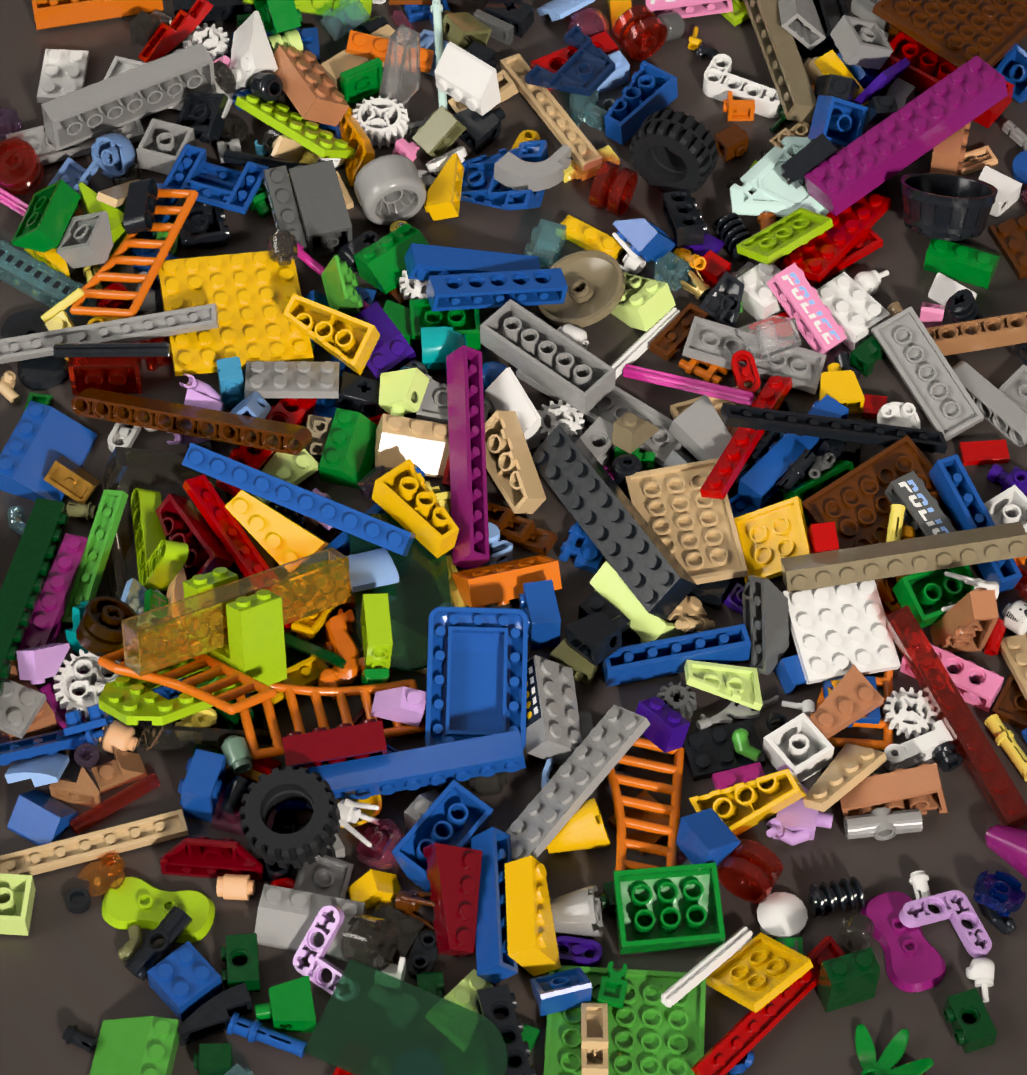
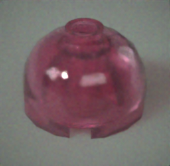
(590, 20)
(383, 840)

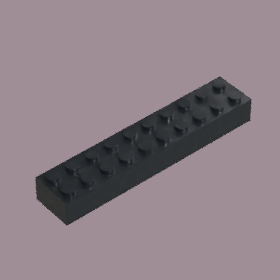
(612, 522)

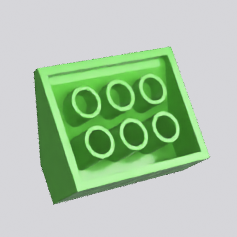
(136, 1046)

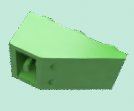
(341, 287)

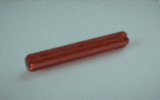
(114, 803)

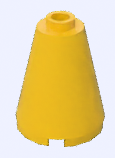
(582, 831)

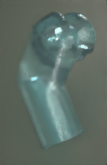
(14, 519)

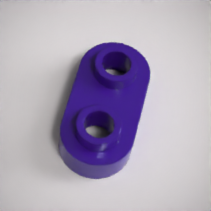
(577, 949)

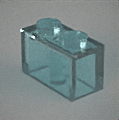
(344, 18)
(546, 242)

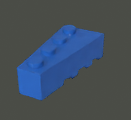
(647, 93)

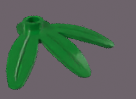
(889, 1058)

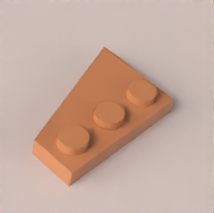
(846, 703)

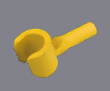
(693, 40)

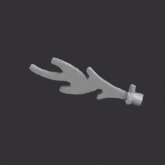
(731, 710)

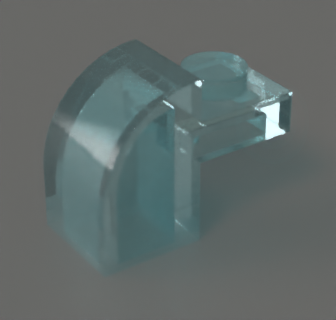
(586, 110)

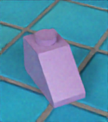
(41, 661)
(400, 705)

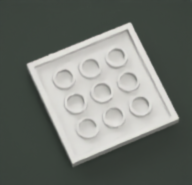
(839, 630)

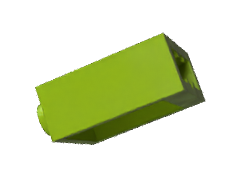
(376, 631)

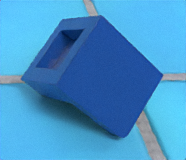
(790, 673)

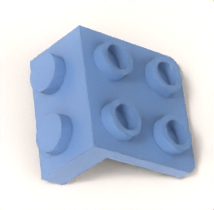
(74, 174)

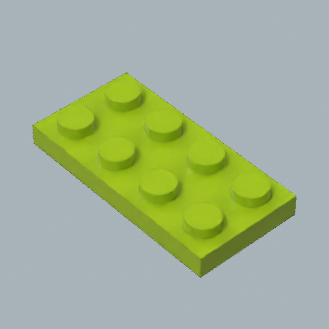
(784, 236)

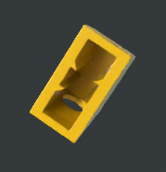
(842, 387)

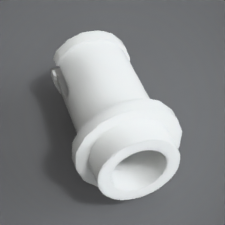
(920, 884)

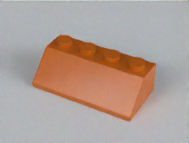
(504, 580)

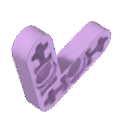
(949, 911)
(317, 961)

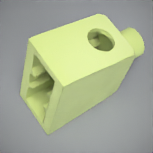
(402, 391)

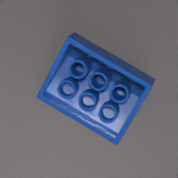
(34, 447)

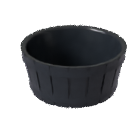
(946, 205)

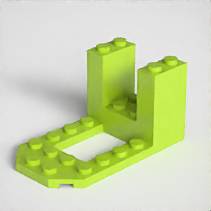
(253, 648)

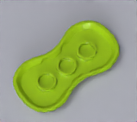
(146, 906)

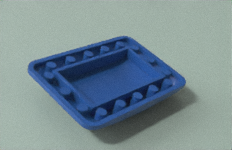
(476, 673)

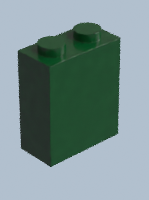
(848, 979)

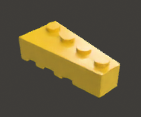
(336, 332)
(416, 508)
(273, 530)
(752, 801)
(529, 917)

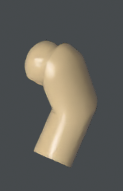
(7, 386)

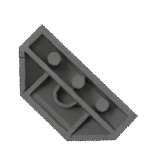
(766, 622)

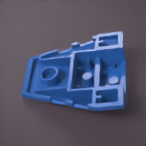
(483, 189)

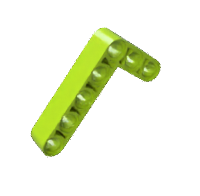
(156, 557)

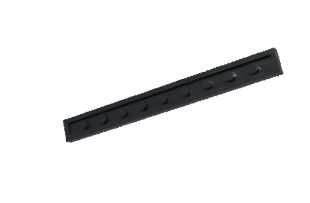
(830, 427)

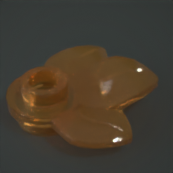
(104, 874)

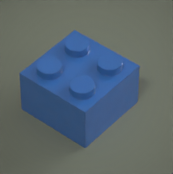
(837, 120)
(543, 614)
(202, 784)
(184, 981)

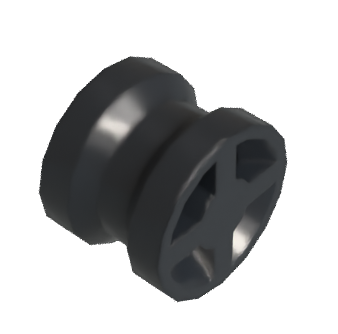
(948, 756)

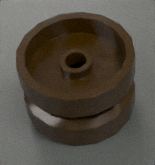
(101, 625)

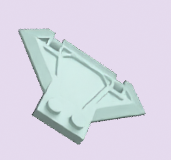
(769, 188)

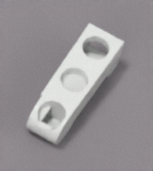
(916, 749)

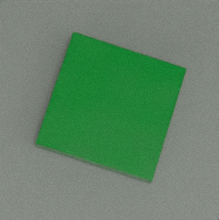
(361, 81)

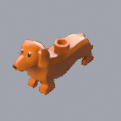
(340, 642)

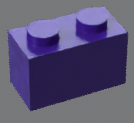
(666, 725)

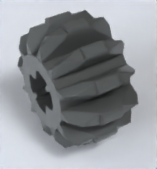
(679, 698)

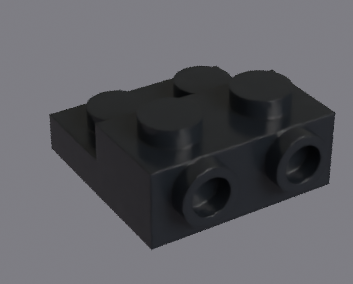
(204, 114)
(204, 226)

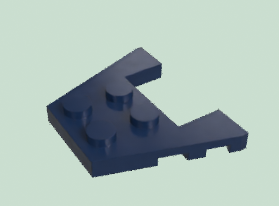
(581, 72)

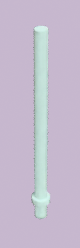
(436, 8)

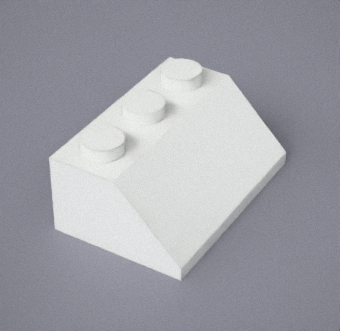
(467, 79)
(508, 395)

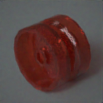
(639, 32)
(19, 166)
(613, 188)
(750, 871)

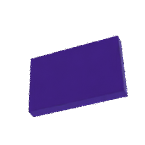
(882, 81)

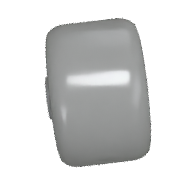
(389, 189)

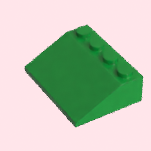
(668, 908)

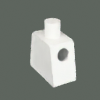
(1007, 188)

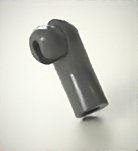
(821, 464)

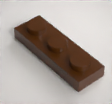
(676, 333)

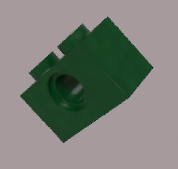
(241, 948)
(969, 1006)

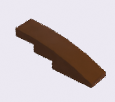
(520, 530)

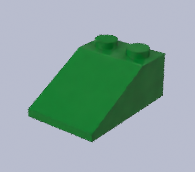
(462, 321)

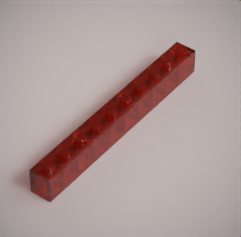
(957, 718)

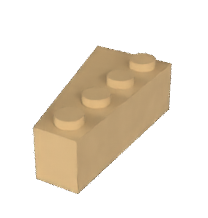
(511, 463)

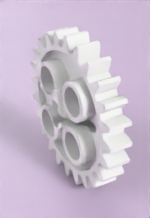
(83, 682)

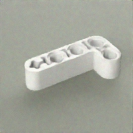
(719, 81)

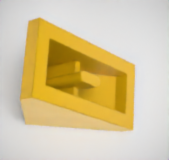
(374, 888)

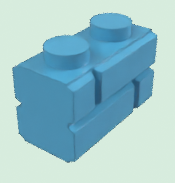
(230, 381)

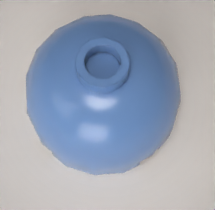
(115, 154)

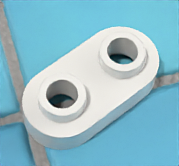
(437, 164)
(122, 435)

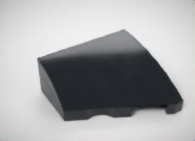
(724, 300)

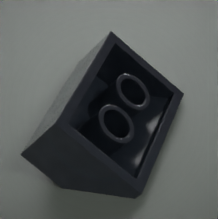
(829, 17)

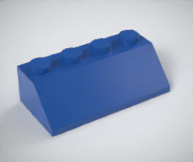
(450, 821)

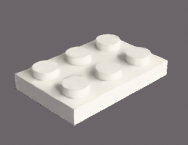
(62, 73)

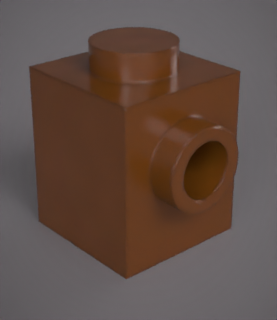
(731, 142)

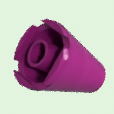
(1009, 845)

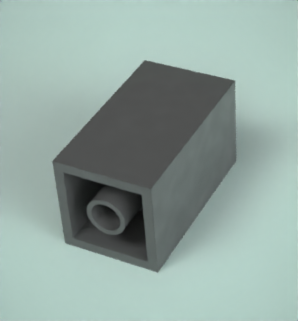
(321, 208)

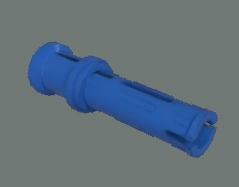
(256, 1032)

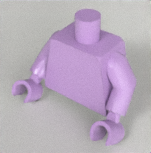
(201, 396)
(796, 822)

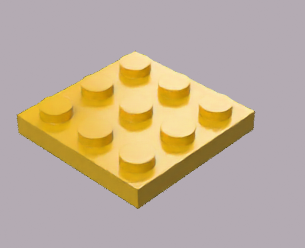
(772, 535)
(759, 972)

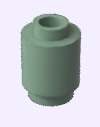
(237, 754)

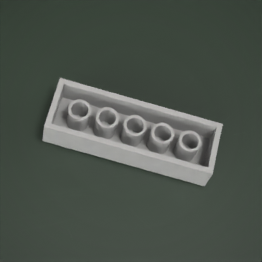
(547, 356)

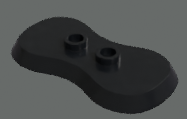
(37, 372)

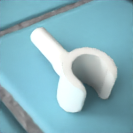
(806, 706)

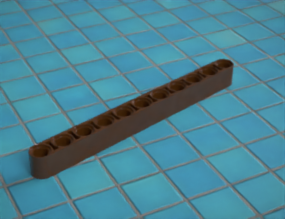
(192, 421)

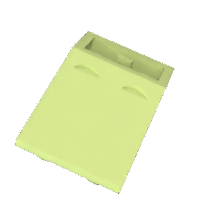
(643, 302)

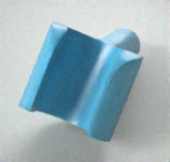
(259, 149)

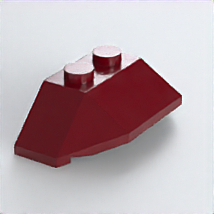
(211, 859)

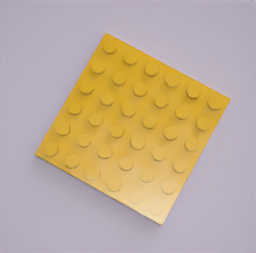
(250, 305)

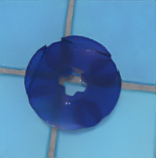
(987, 892)

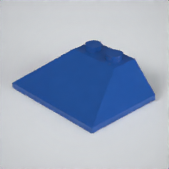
(215, 183)

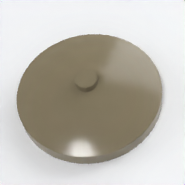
(593, 289)

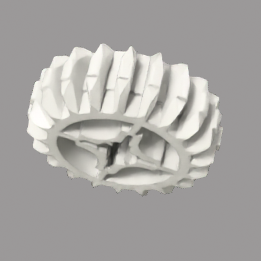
(380, 115)

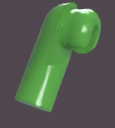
(742, 745)

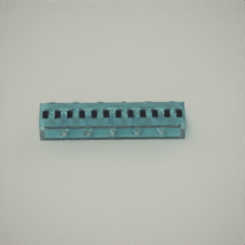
(35, 277)

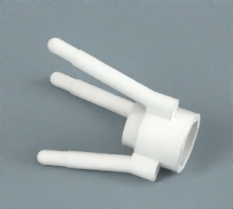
(632, 262)
(977, 583)
(350, 814)

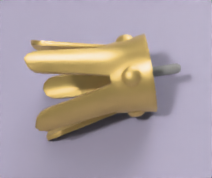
(700, 289)

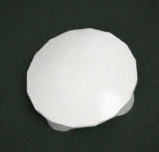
(899, 415)
(782, 915)

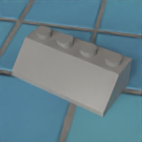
(288, 913)

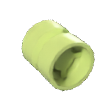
(289, 38)

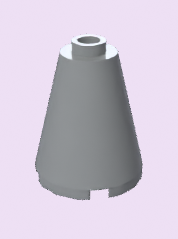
(578, 912)

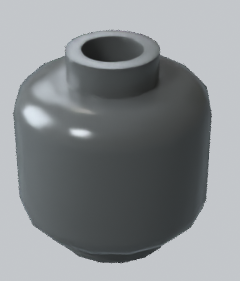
(674, 23)

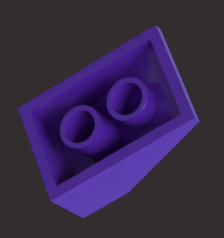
(392, 348)

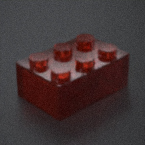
(106, 373)

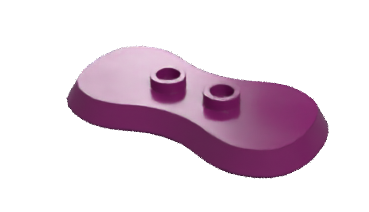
(909, 957)

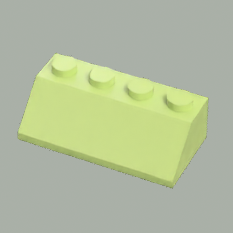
(615, 591)

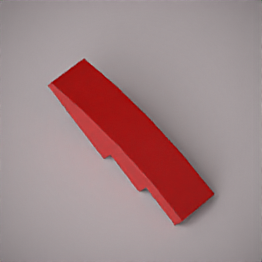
(170, 36)

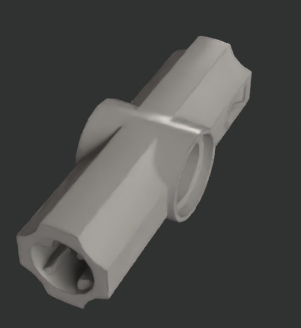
(883, 823)

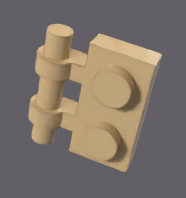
(691, 616)

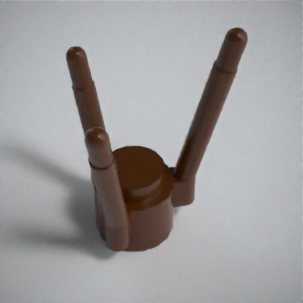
(411, 901)

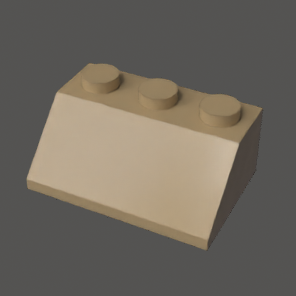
(411, 438)

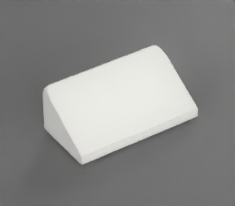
(944, 288)

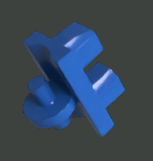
(76, 724)

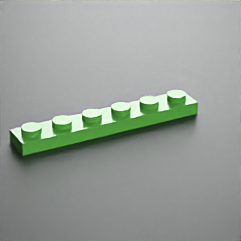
(96, 550)

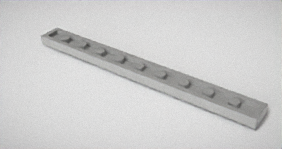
(114, 331)

